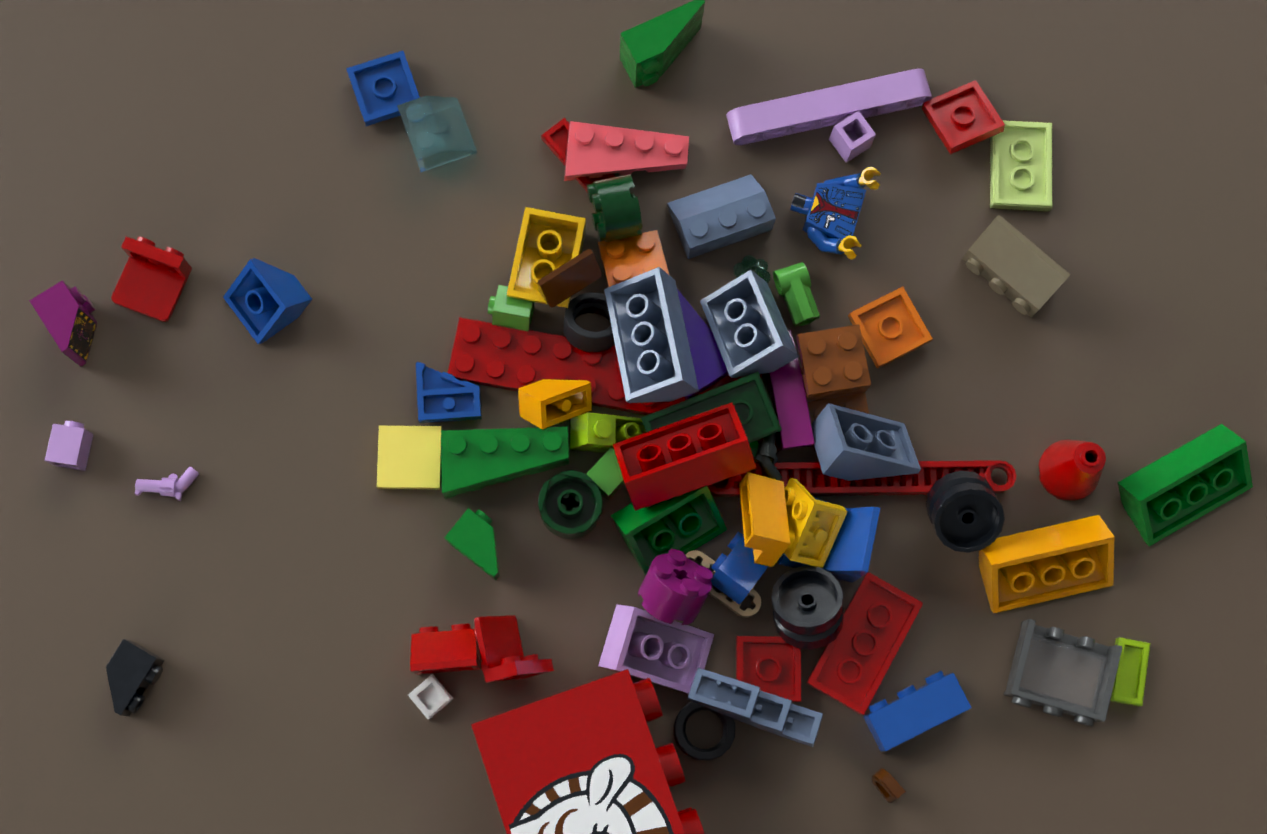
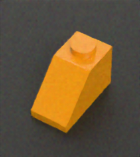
(554, 401)

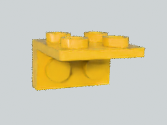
(811, 525)

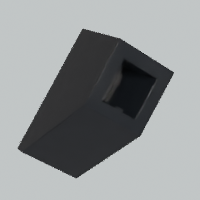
(130, 674)

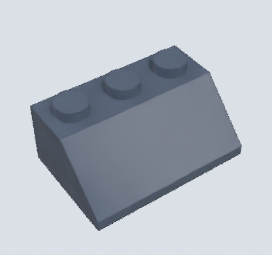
(721, 215)
(748, 327)

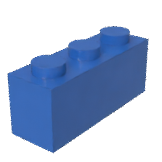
(916, 710)

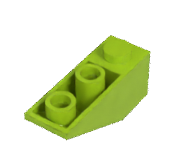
(600, 431)

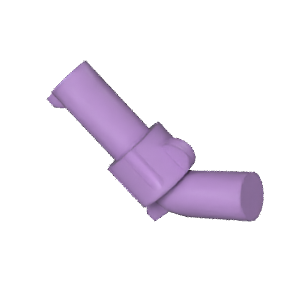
(167, 486)

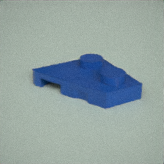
(445, 397)

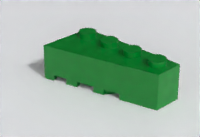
(498, 455)

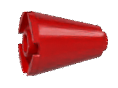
(1071, 468)

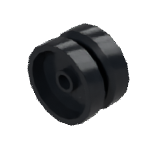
(965, 511)
(808, 607)

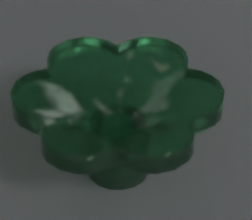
(750, 263)

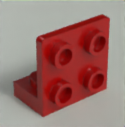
(502, 650)

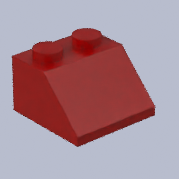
(444, 650)

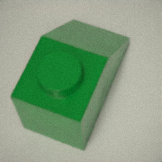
(476, 541)

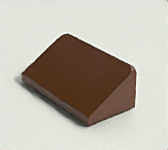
(569, 278)

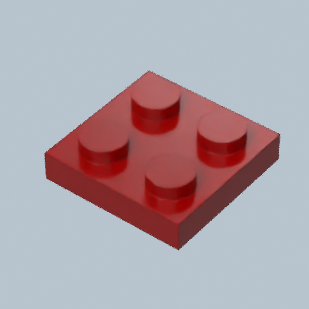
(963, 117)
(769, 665)

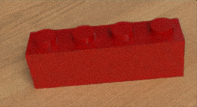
(684, 456)

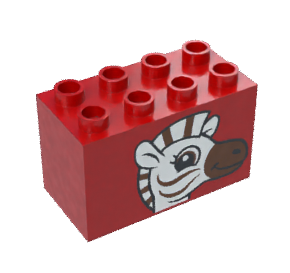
(585, 763)

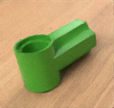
(795, 285)

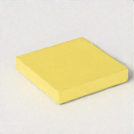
(409, 457)

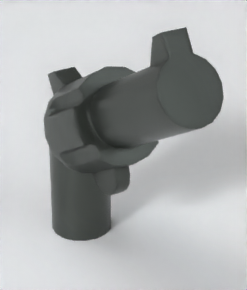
(767, 457)

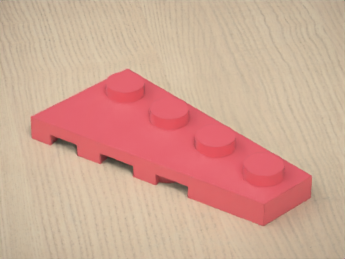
(611, 150)

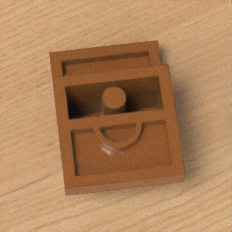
(834, 369)

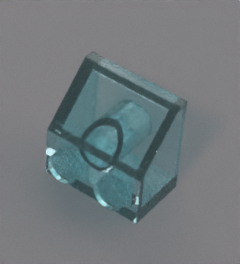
(436, 131)

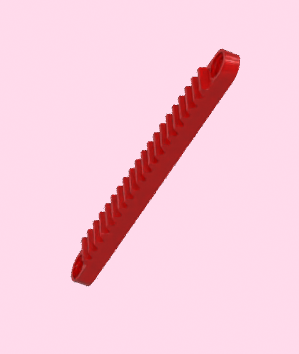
(817, 484)

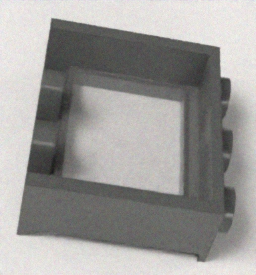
(1062, 673)

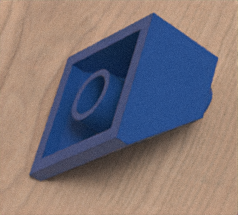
(266, 299)

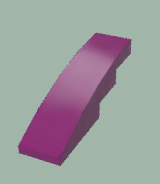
(791, 405)

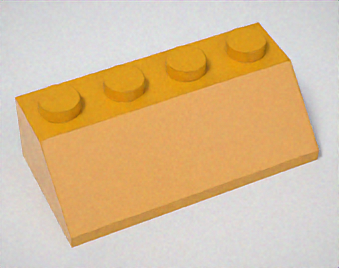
(1048, 563)

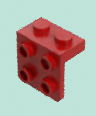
(151, 279)

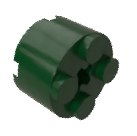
(615, 208)
(560, 490)

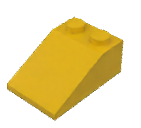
(542, 246)

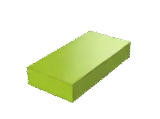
(1131, 672)

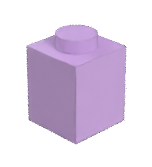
(852, 136)
(69, 445)

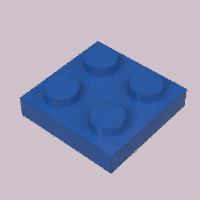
(382, 86)

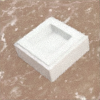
(430, 696)

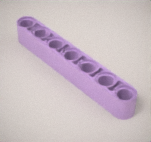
(828, 106)

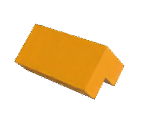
(764, 518)

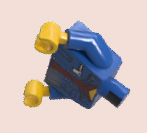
(835, 211)

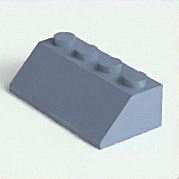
(651, 338)

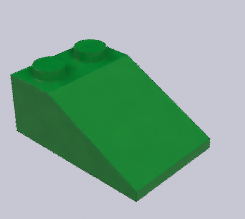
(655, 44)

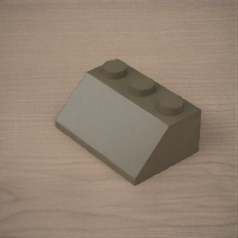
(1015, 266)

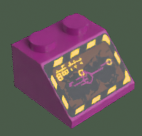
(68, 319)

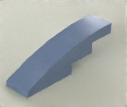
(755, 707)

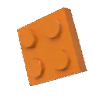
(631, 257)
(890, 327)

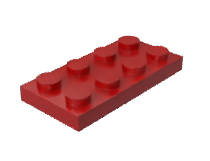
(866, 645)

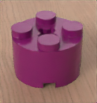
(675, 588)

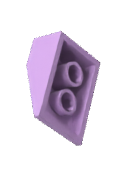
(655, 648)

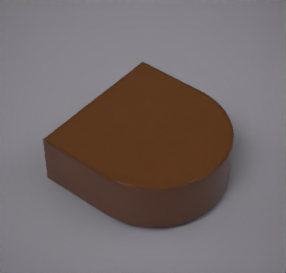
(887, 785)

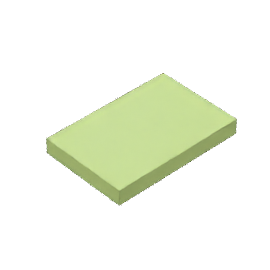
(1021, 167)

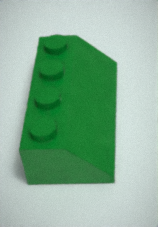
(1186, 483)

